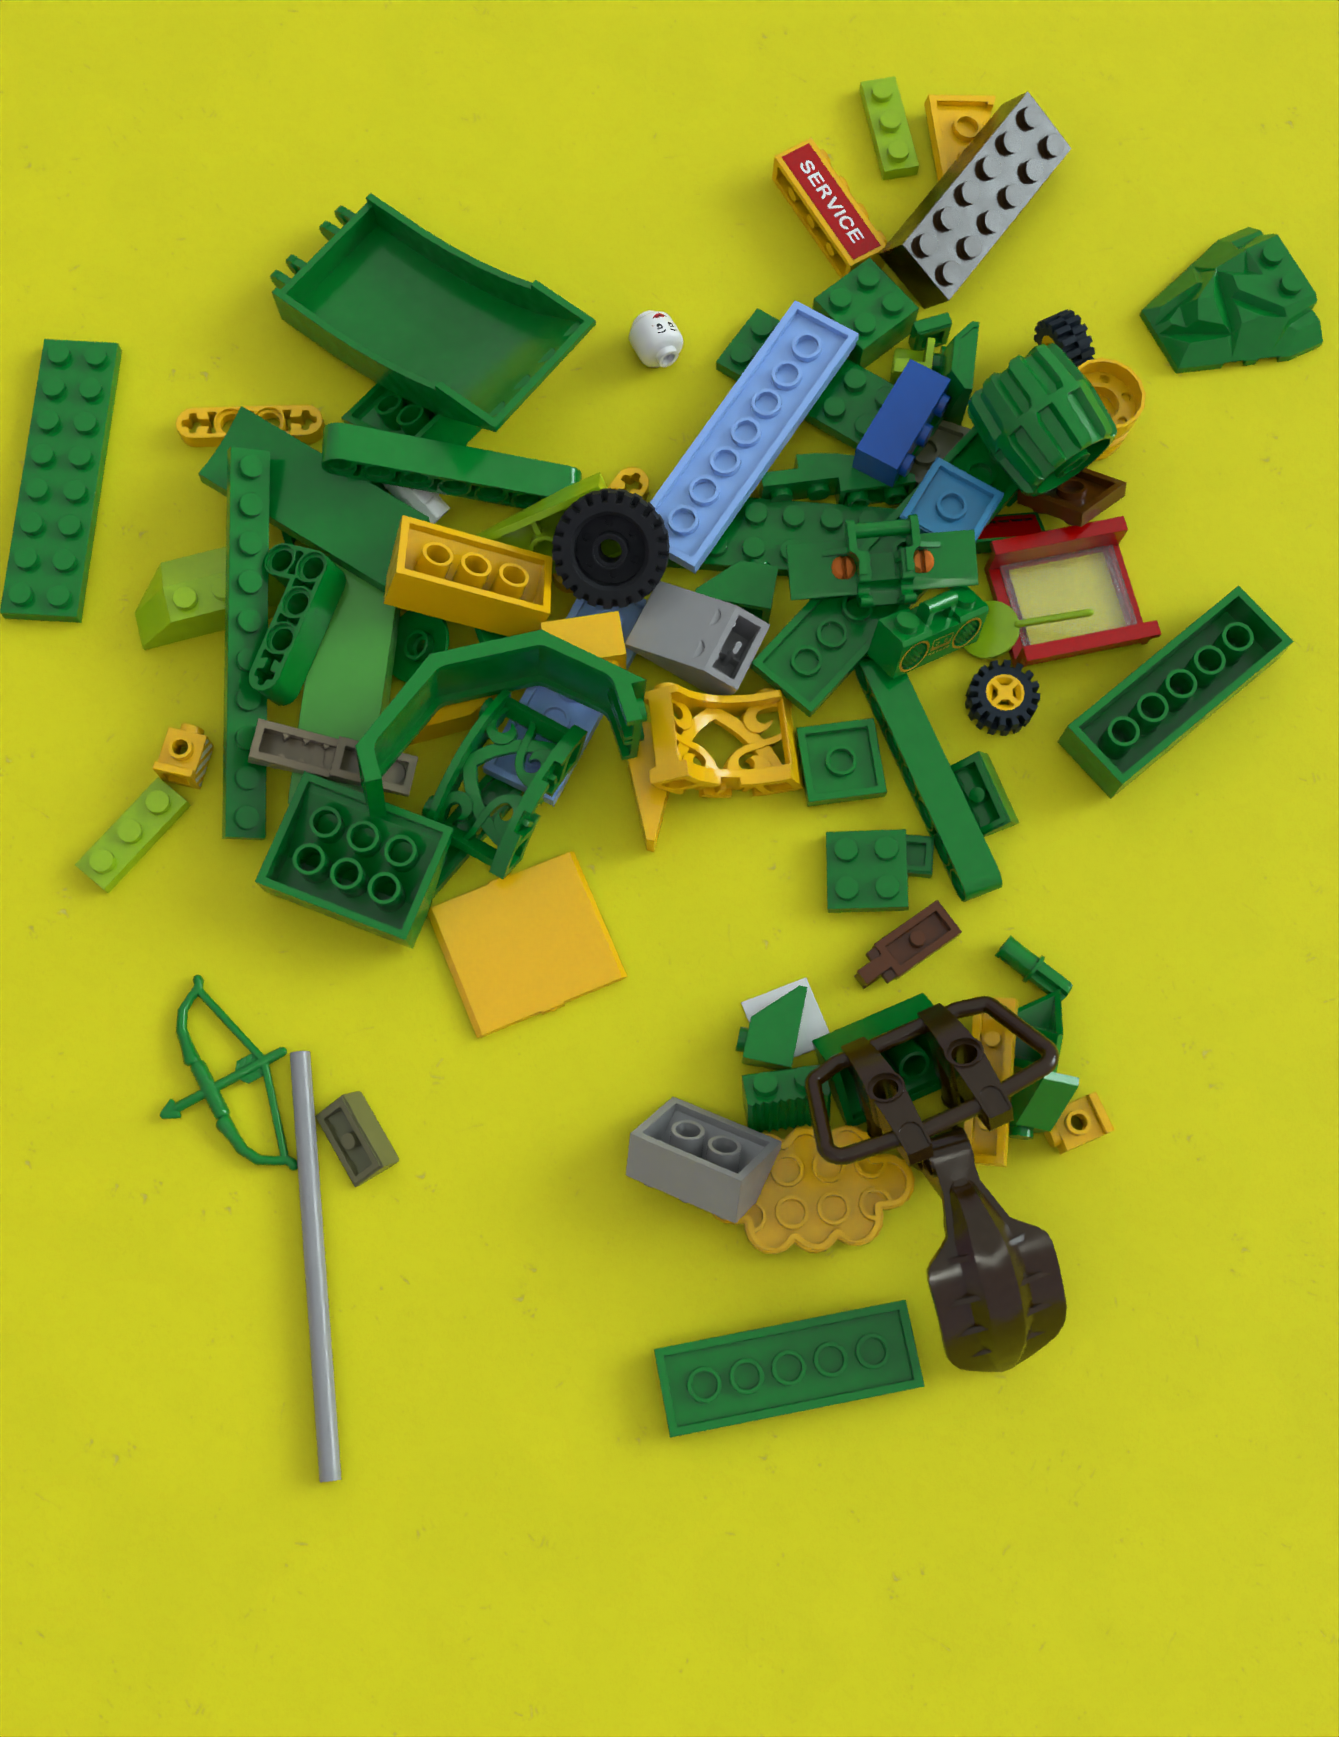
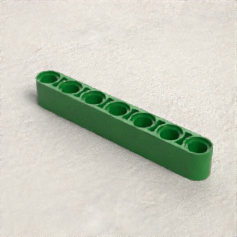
(441, 466)
(930, 781)

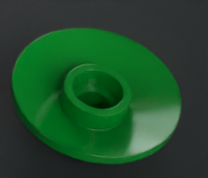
(417, 639)

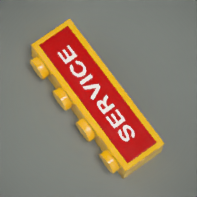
(827, 207)

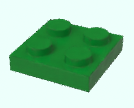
(840, 762)
(867, 871)

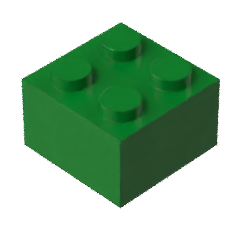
(870, 306)

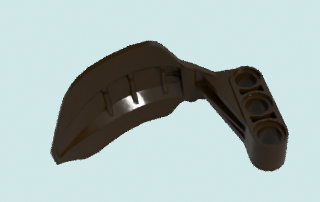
(993, 1275)

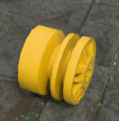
(1119, 392)

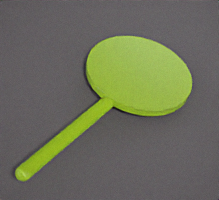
(1003, 629)

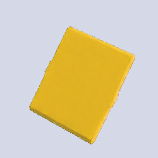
(526, 944)

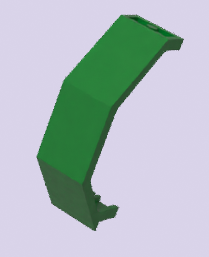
(485, 671)

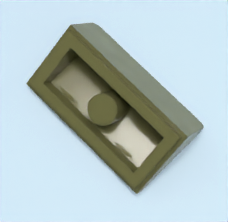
(357, 1137)

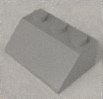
(701, 1158)

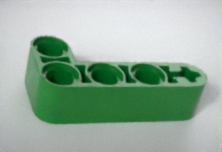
(299, 622)

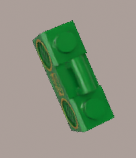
(928, 631)

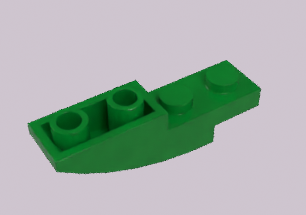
(827, 474)

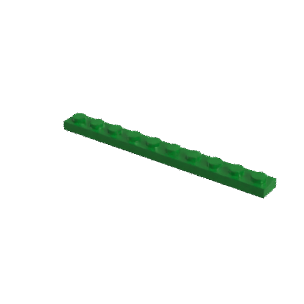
(244, 632)

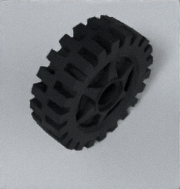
(616, 517)

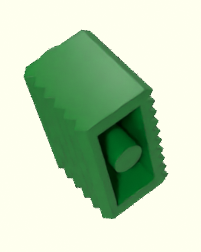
(779, 1099)

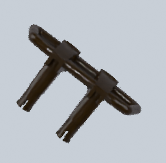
(961, 1072)

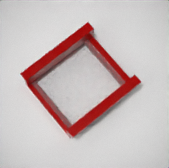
(1067, 573)

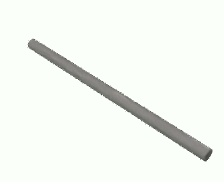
(315, 1268)

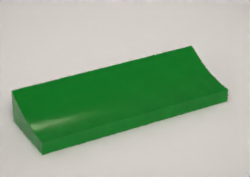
(325, 511)

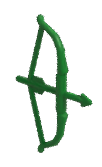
(247, 1070)

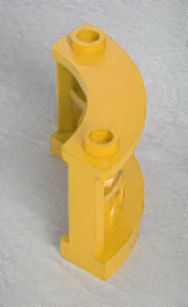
(676, 751)

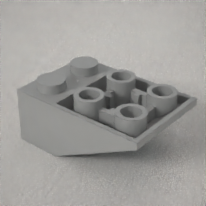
(697, 638)

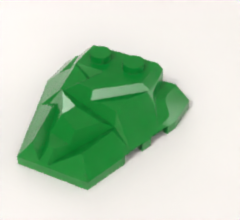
(1236, 305)

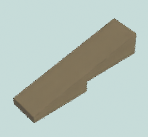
(324, 756)

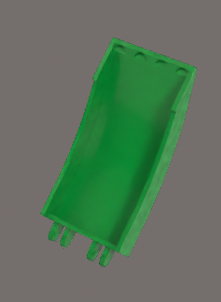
(427, 316)

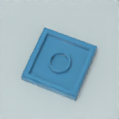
(952, 501)

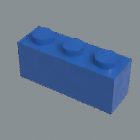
(902, 424)

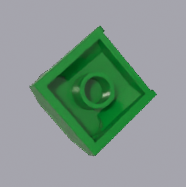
(958, 364)

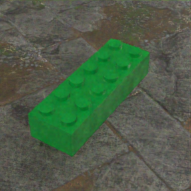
(1174, 691)

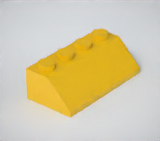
(468, 579)

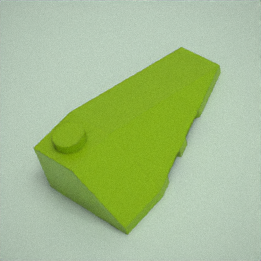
(536, 524)

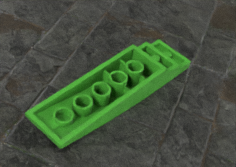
(352, 668)

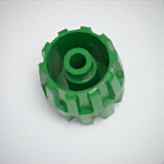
(1041, 420)

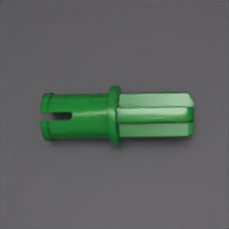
(1033, 968)

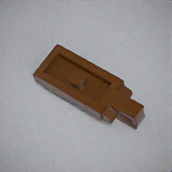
(908, 945)

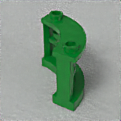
(555, 760)

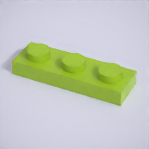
(889, 128)
(133, 835)

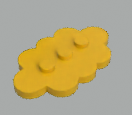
(824, 1202)

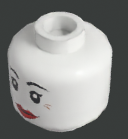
(656, 339)

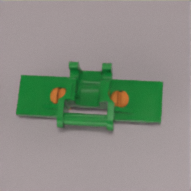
(887, 577)

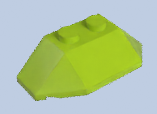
(189, 599)

